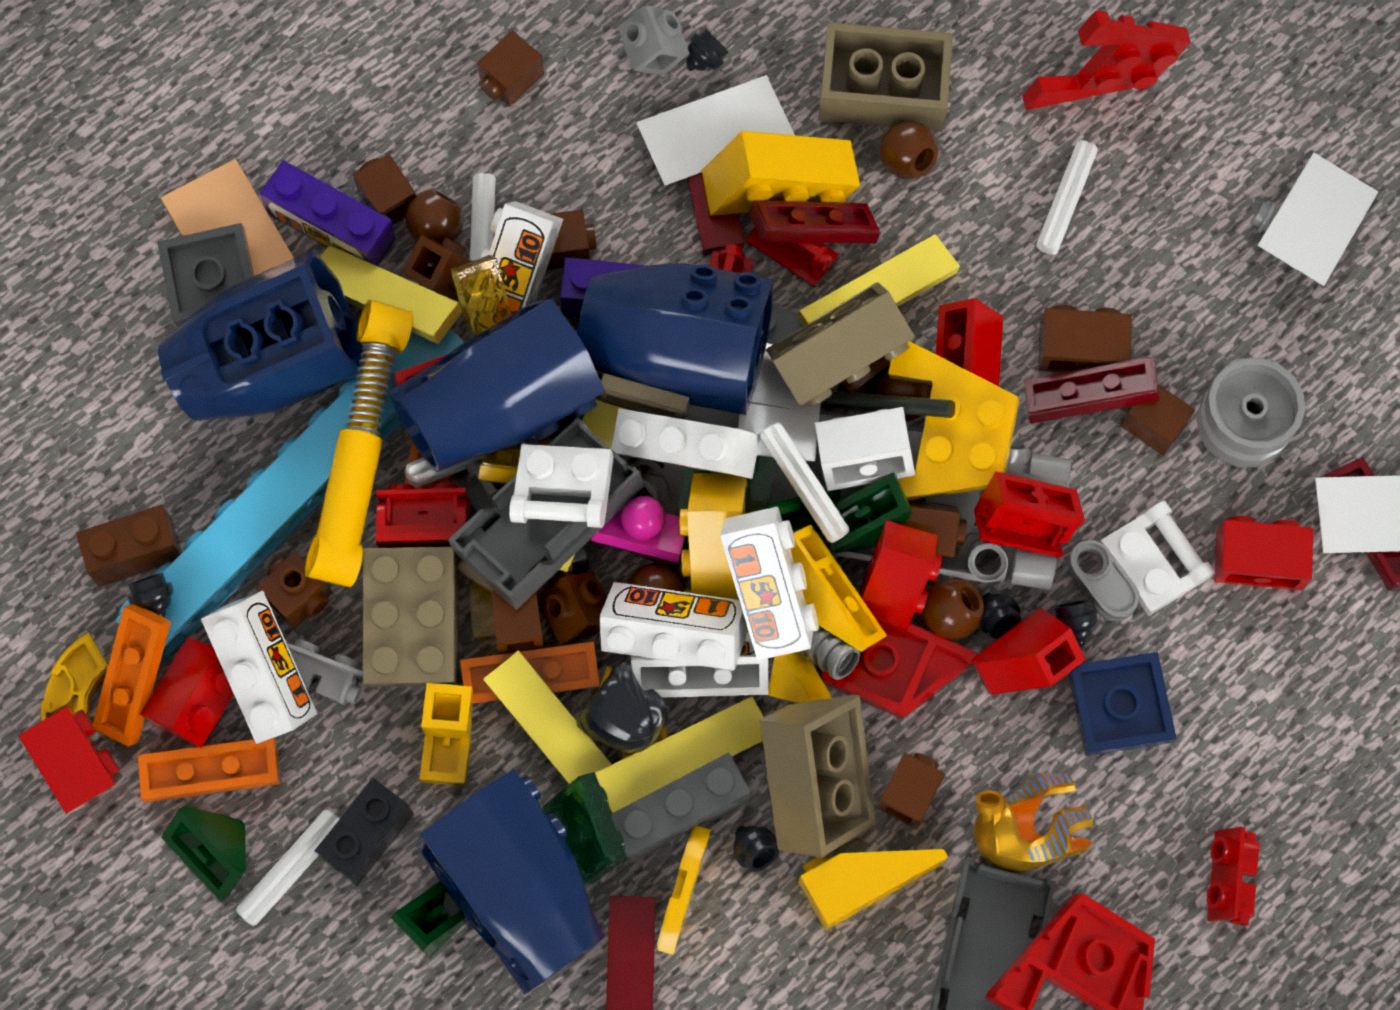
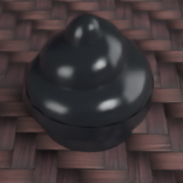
(705, 52)
(152, 593)
(999, 614)
(1078, 617)
(755, 847)

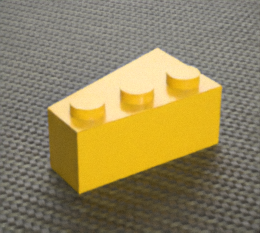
(779, 169)
(710, 502)

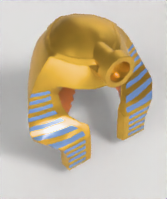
(1007, 832)

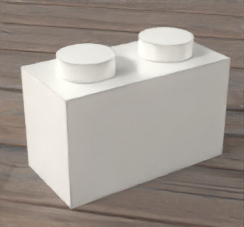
(864, 448)

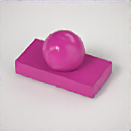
(644, 529)

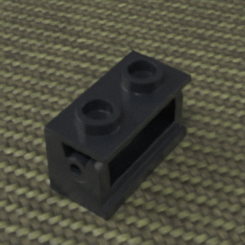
(364, 832)

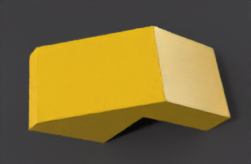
(796, 679)
(447, 734)

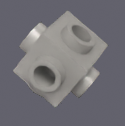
(653, 40)

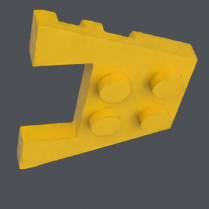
(960, 450)

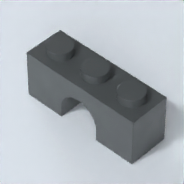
(694, 798)

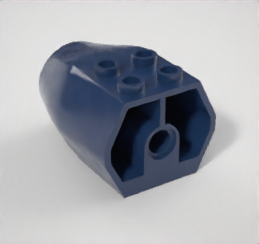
(681, 330)
(263, 343)
(499, 388)
(514, 879)

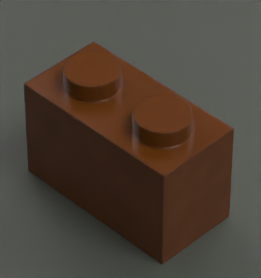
(1082, 339)
(129, 545)

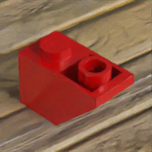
(1029, 655)

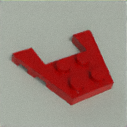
(1127, 60)
(1084, 954)

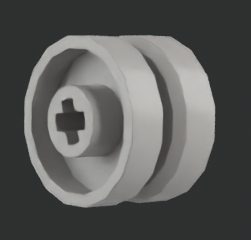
(1250, 412)

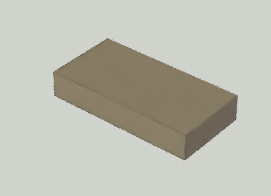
(643, 398)

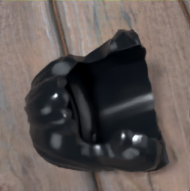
(624, 713)

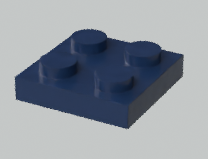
(1122, 704)

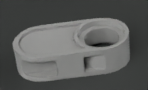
(1109, 589)

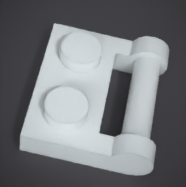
(562, 473)
(1147, 565)

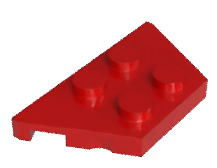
(903, 669)

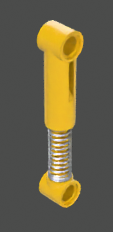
(336, 548)

